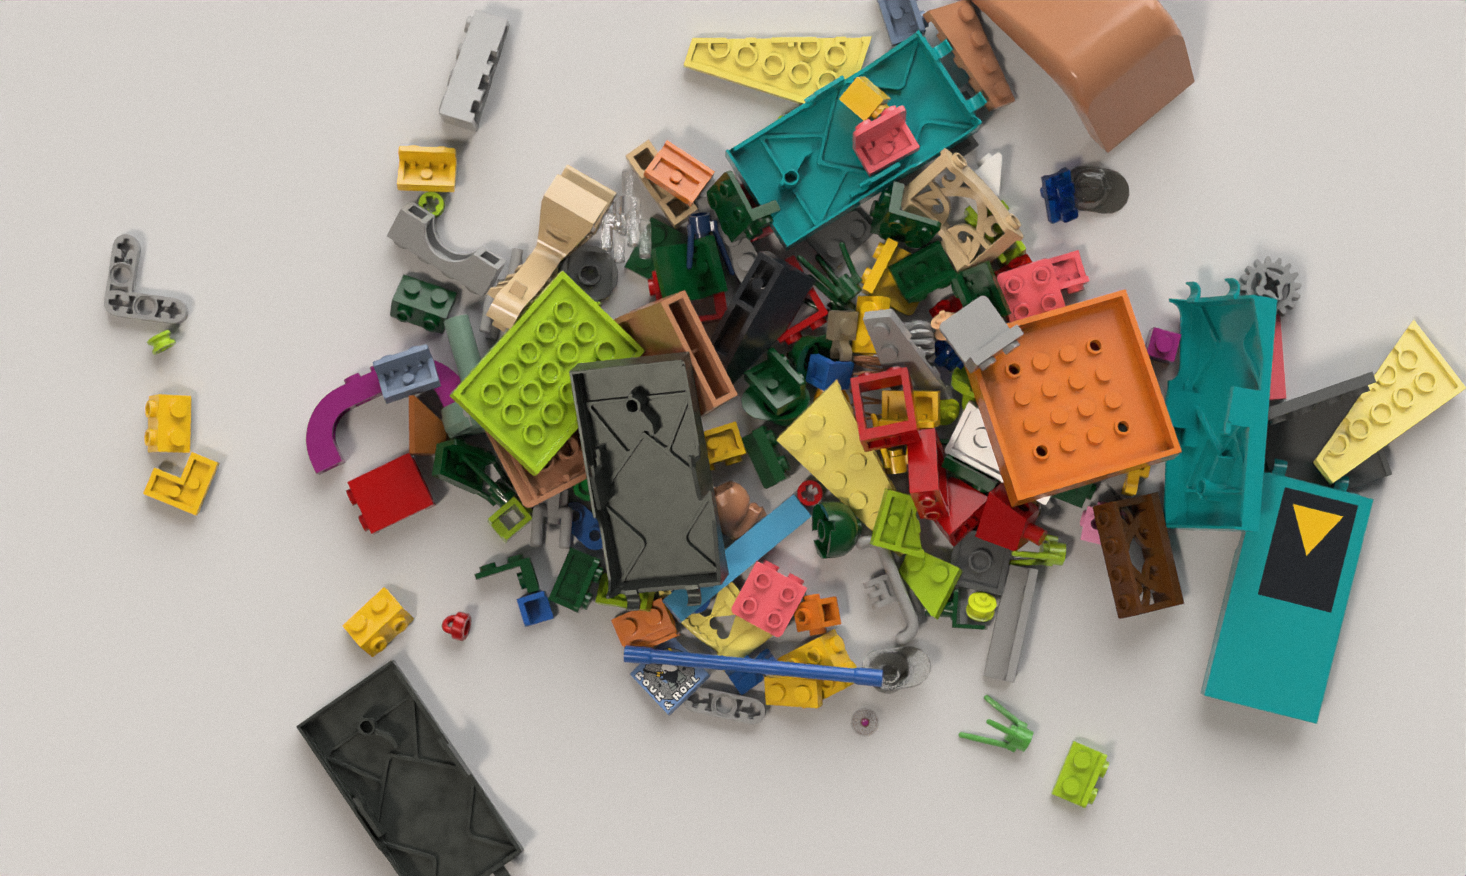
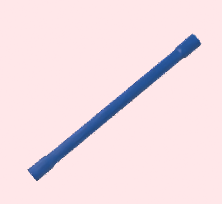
(858, 675)

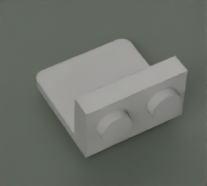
(979, 334)

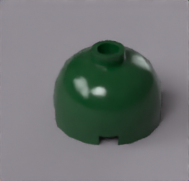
(836, 529)

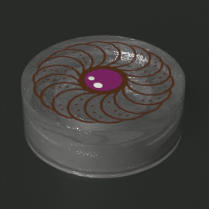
(864, 722)

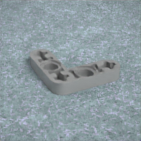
(127, 289)

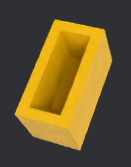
(865, 99)

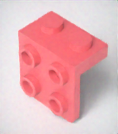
(884, 140)
(1031, 289)
(769, 598)

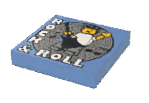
(669, 683)

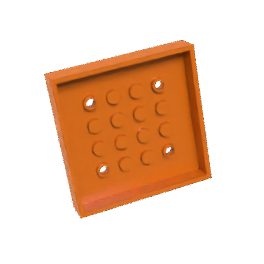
(1073, 401)

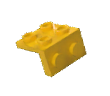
(879, 280)
(826, 651)

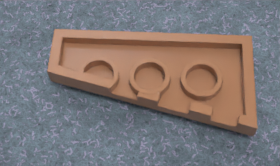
(972, 50)

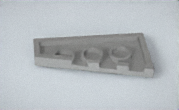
(896, 349)

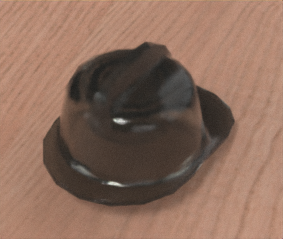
(1099, 189)
(901, 667)

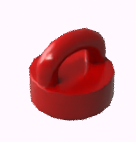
(460, 626)

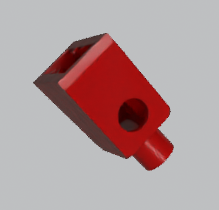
(964, 511)
(1009, 525)

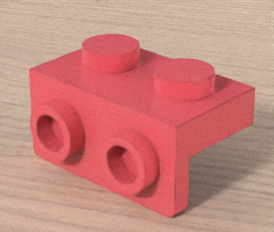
(1070, 272)

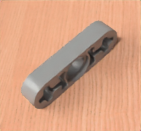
(733, 697)

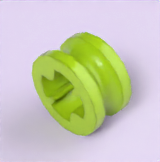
(439, 208)
(161, 342)

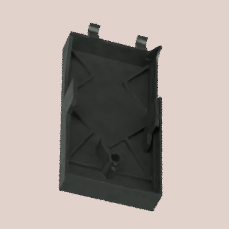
(649, 475)
(408, 781)

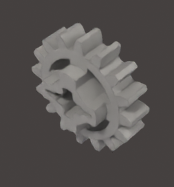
(1265, 277)

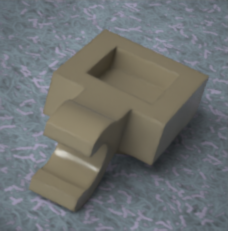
(841, 329)

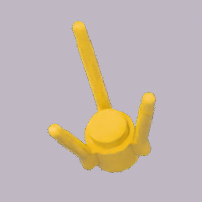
(893, 459)

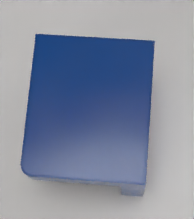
(824, 372)
(535, 608)

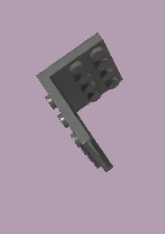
(1305, 424)

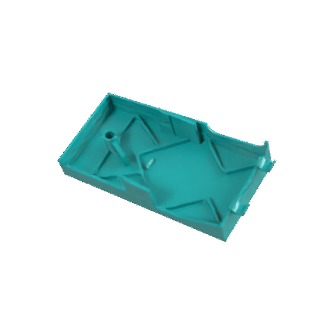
(1220, 411)

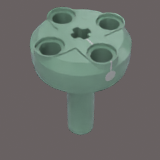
(466, 356)

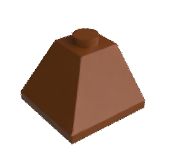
(424, 429)

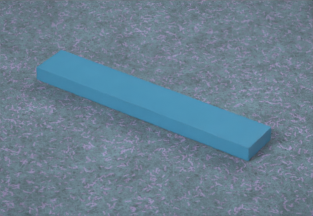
(746, 552)

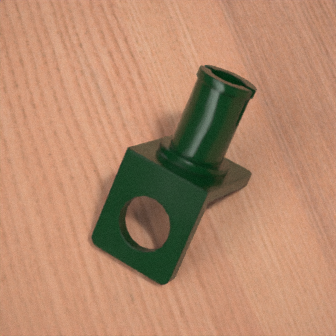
(952, 610)

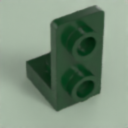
(527, 576)

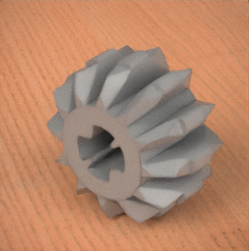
(923, 336)

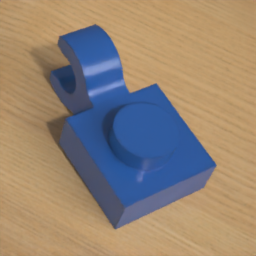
(746, 681)

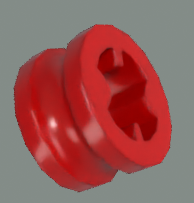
(802, 488)

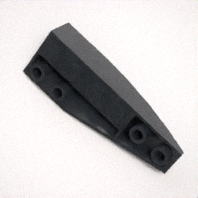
(759, 312)

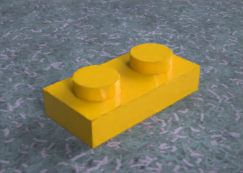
(793, 691)

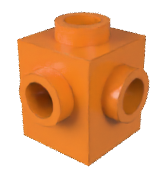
(811, 614)

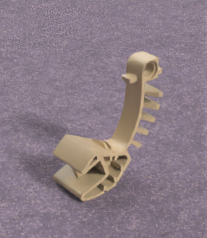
(568, 219)

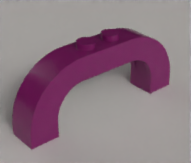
(355, 392)

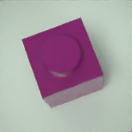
(1162, 345)

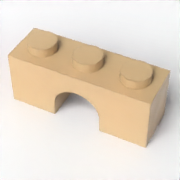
(672, 207)

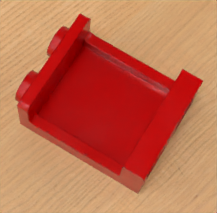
(390, 493)

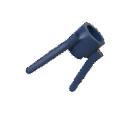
(701, 226)

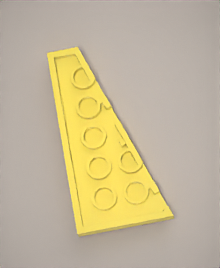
(779, 65)
(1406, 390)
(830, 449)

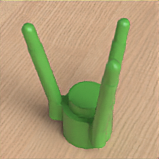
(1017, 736)

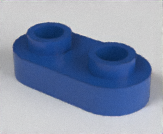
(584, 525)

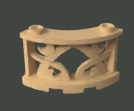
(961, 252)

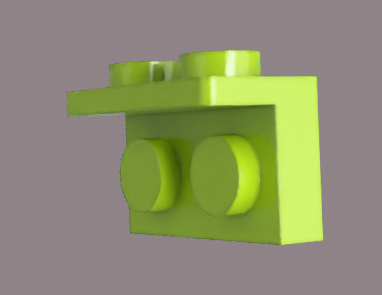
(1079, 775)

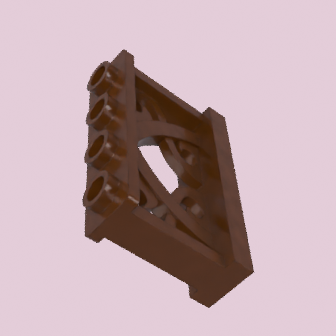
(1151, 534)

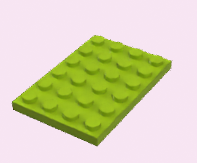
(524, 380)

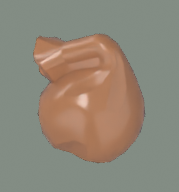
(735, 510)

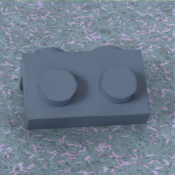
(901, 19)
(406, 373)

